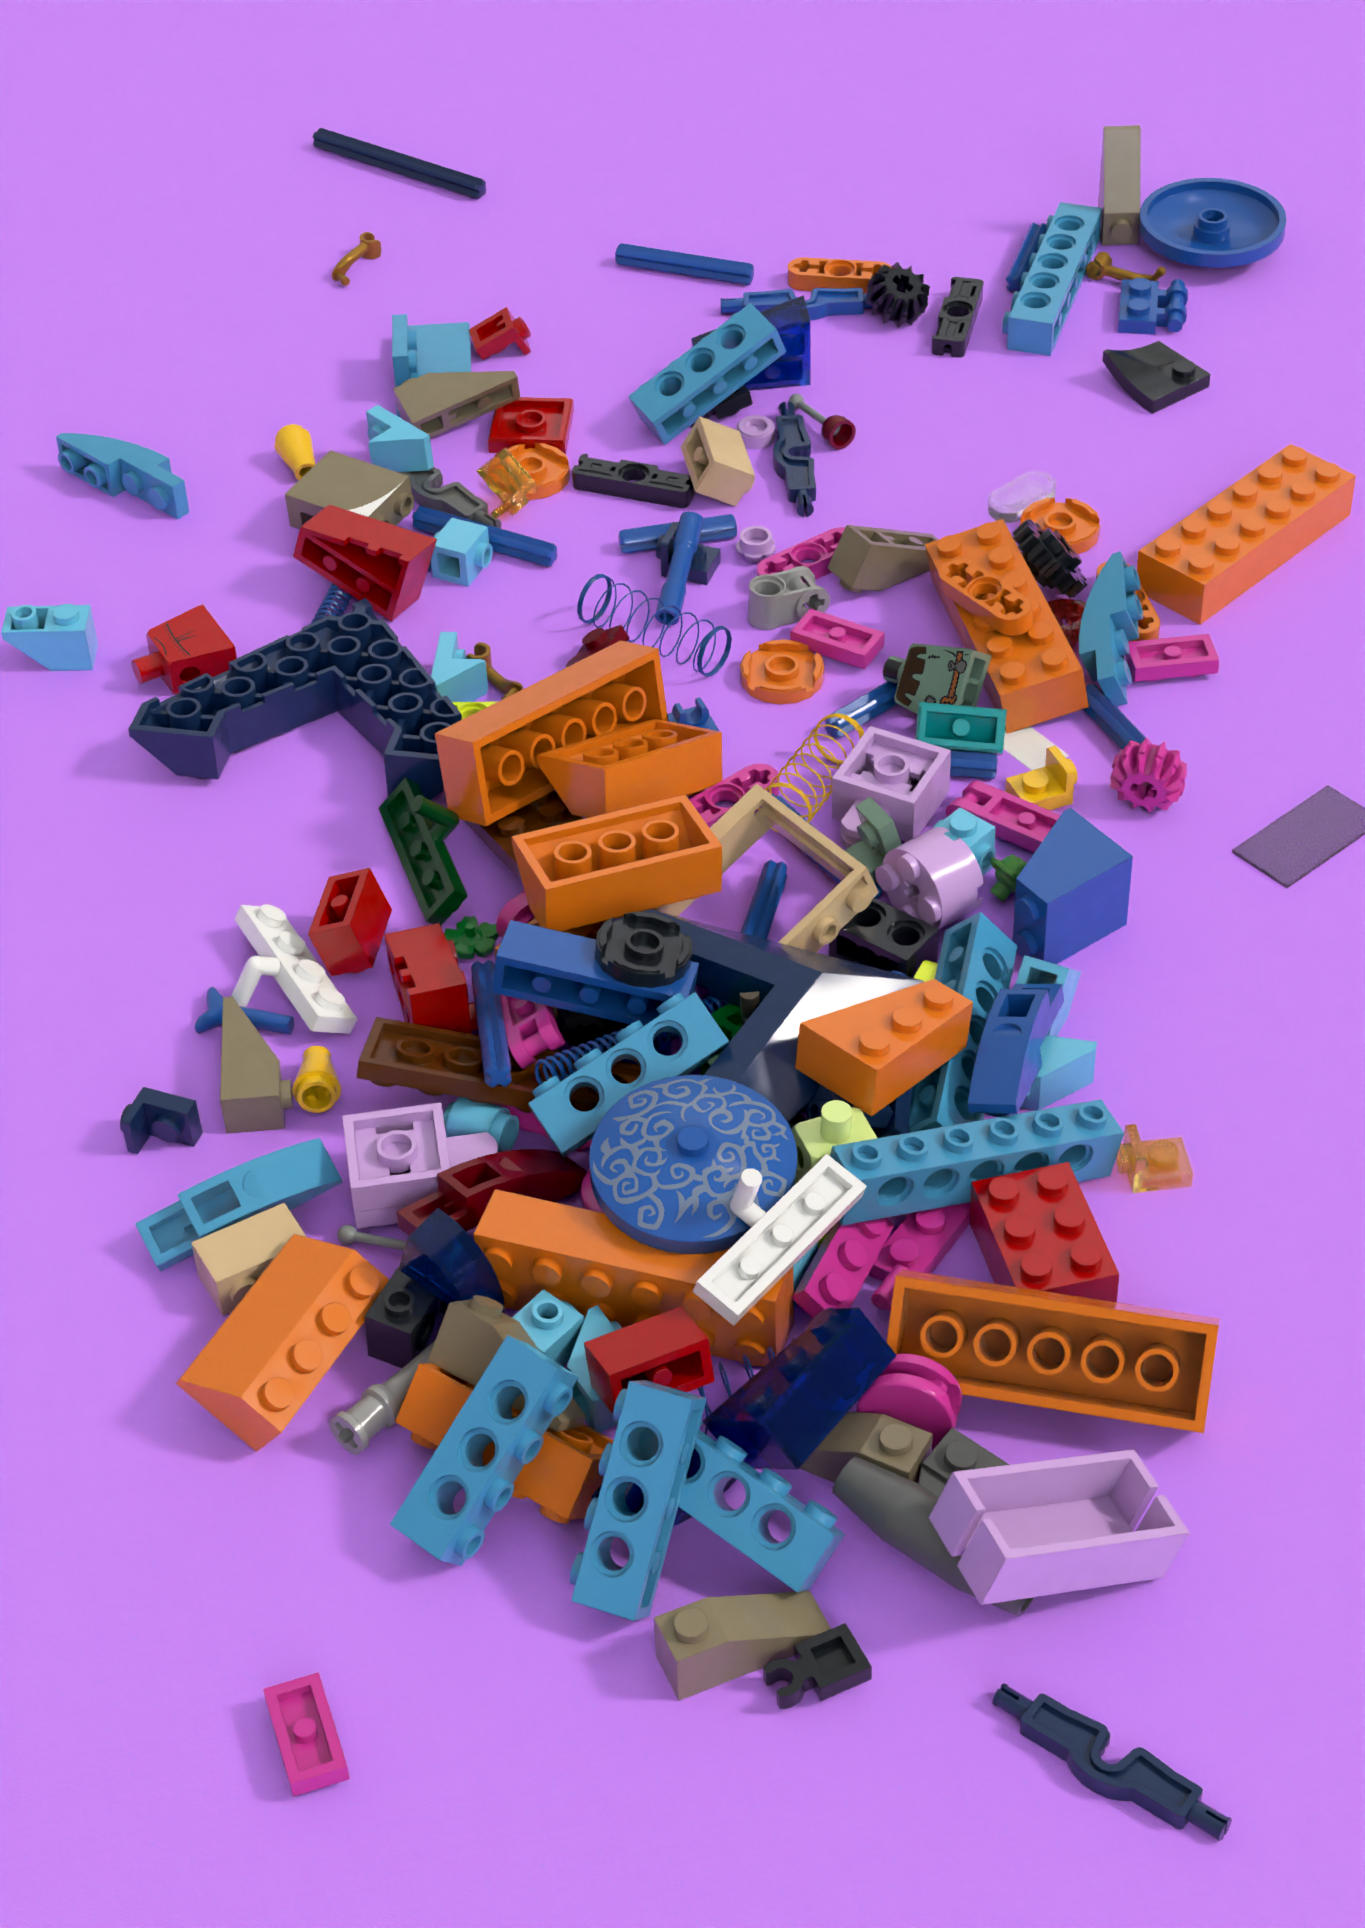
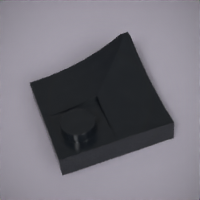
(1155, 375)

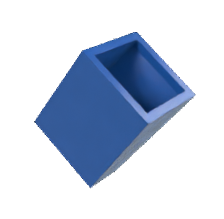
(1071, 891)

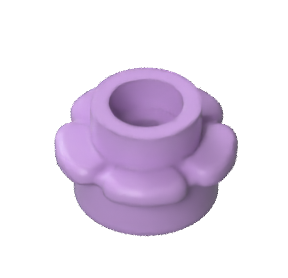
(756, 543)

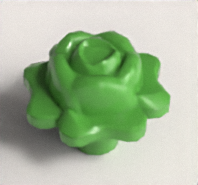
(1006, 874)

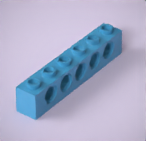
(1052, 279)
(977, 964)
(939, 1164)

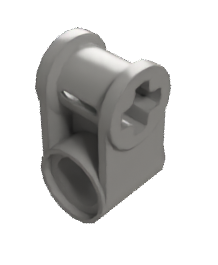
(781, 598)

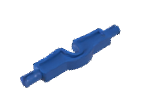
(822, 301)

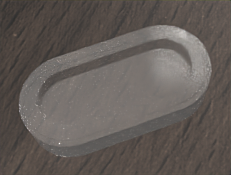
(1015, 496)

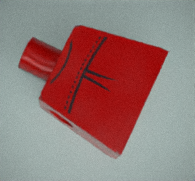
(185, 650)

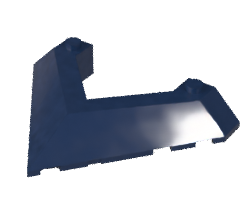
(327, 667)
(791, 989)

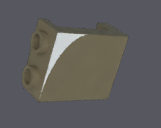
(350, 486)

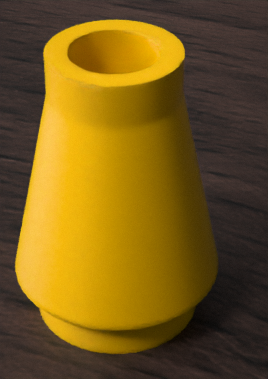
(295, 449)
(316, 1082)

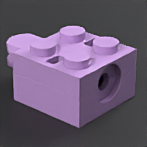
(898, 774)
(398, 1157)

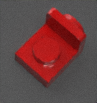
(498, 332)

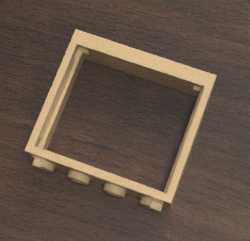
(742, 828)

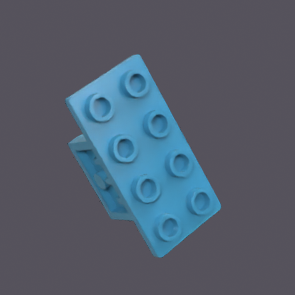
(429, 349)

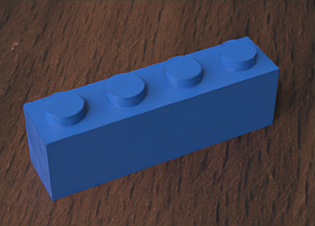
(564, 974)

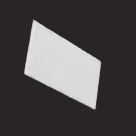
(1028, 747)

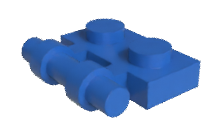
(1147, 306)

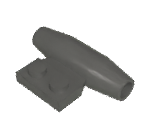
(901, 1508)

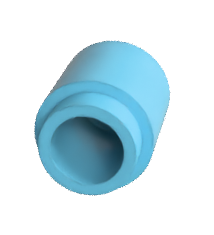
(472, 1117)

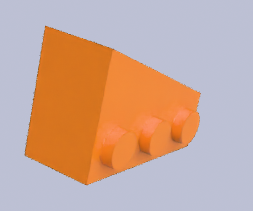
(884, 1044)

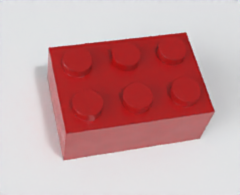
(1042, 1234)

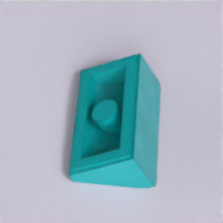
(961, 727)

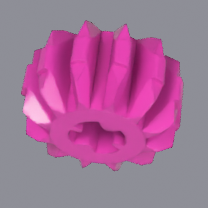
(1148, 775)

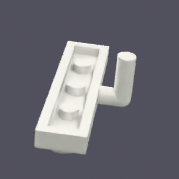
(294, 968)
(776, 1237)

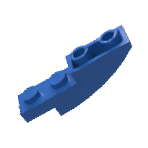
(1010, 1047)

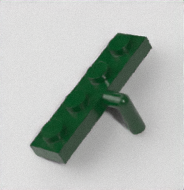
(418, 835)

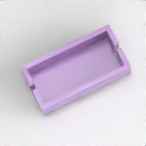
(1057, 1526)

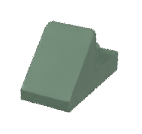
(877, 836)

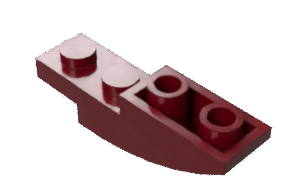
(469, 1185)

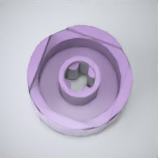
(932, 878)

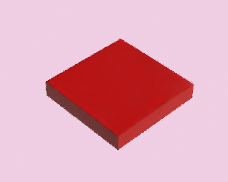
(532, 422)

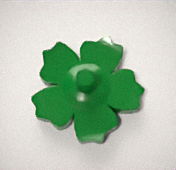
(471, 938)

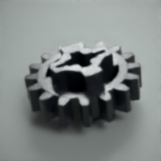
(1050, 558)

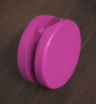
(917, 1394)

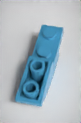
(122, 466)
(1108, 625)
(280, 1177)

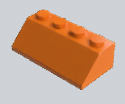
(634, 766)
(618, 863)
(283, 1337)
(557, 1478)

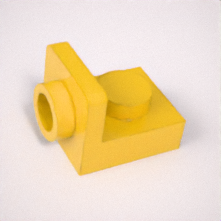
(1046, 786)

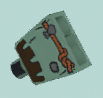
(937, 675)

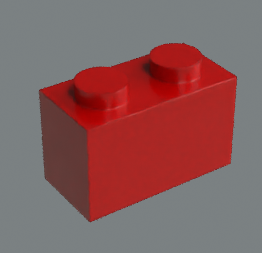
(350, 922)
(659, 1349)

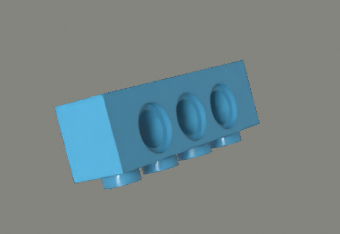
(707, 373)
(683, 1016)
(676, 1422)
(457, 1463)
(812, 1532)

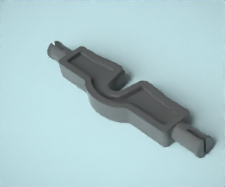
(449, 498)

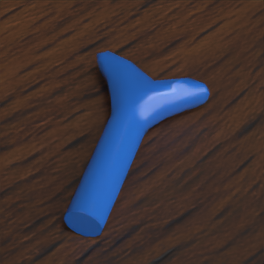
(259, 1018)

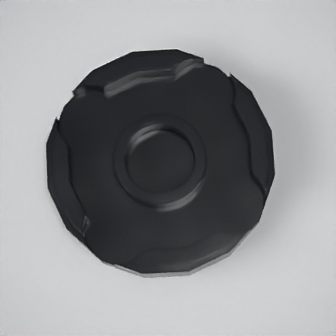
(643, 950)

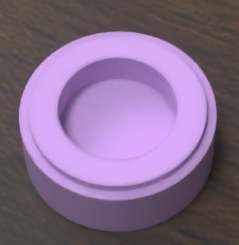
(756, 431)

